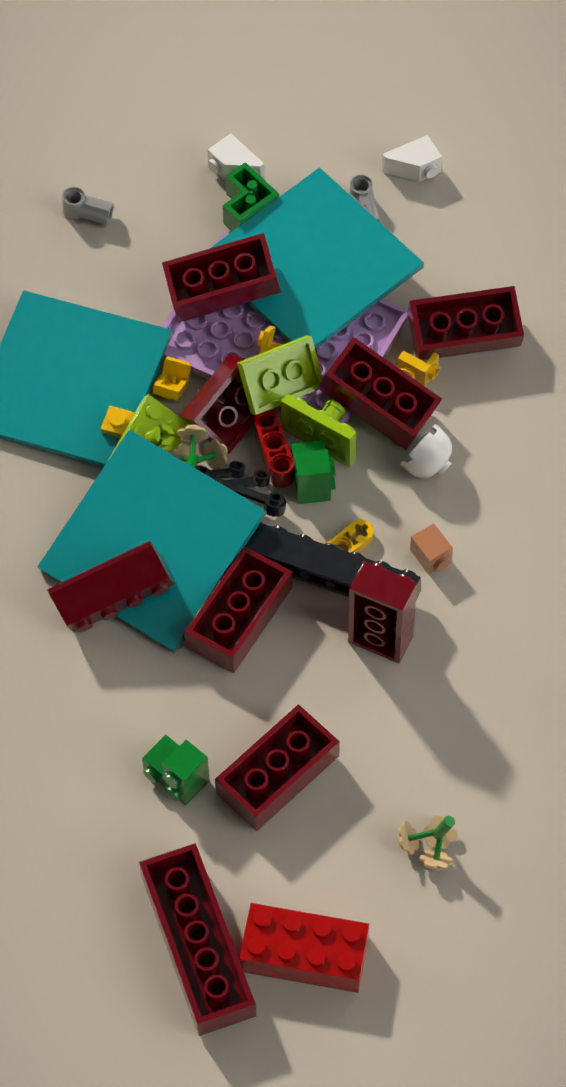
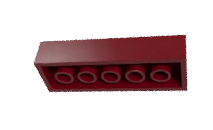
(197, 939)

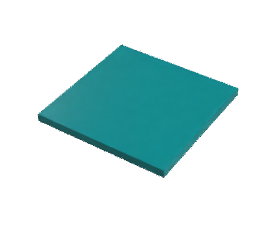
(327, 259)
(65, 371)
(161, 500)

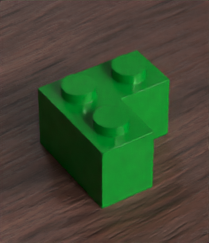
(248, 196)
(313, 471)
(178, 768)

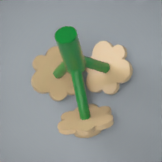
(214, 451)
(437, 834)

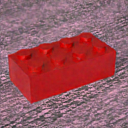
(304, 947)

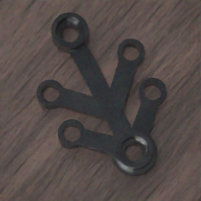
(273, 503)

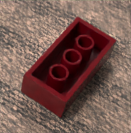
(221, 277)
(465, 323)
(379, 393)
(238, 609)
(381, 611)
(277, 767)

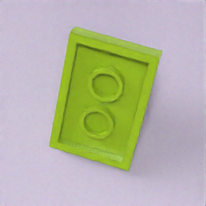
(278, 372)
(156, 424)
(316, 425)

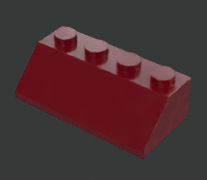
(111, 587)

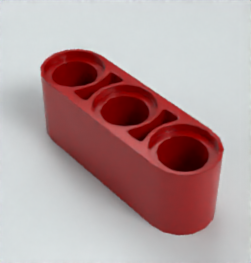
(274, 459)

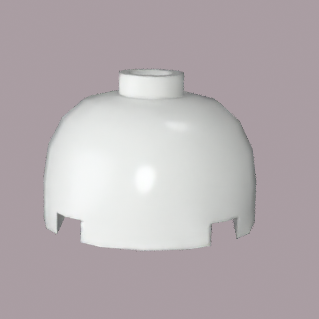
(429, 454)

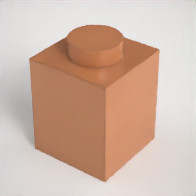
(431, 549)

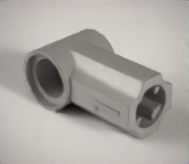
(365, 198)
(85, 206)

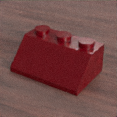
(222, 405)

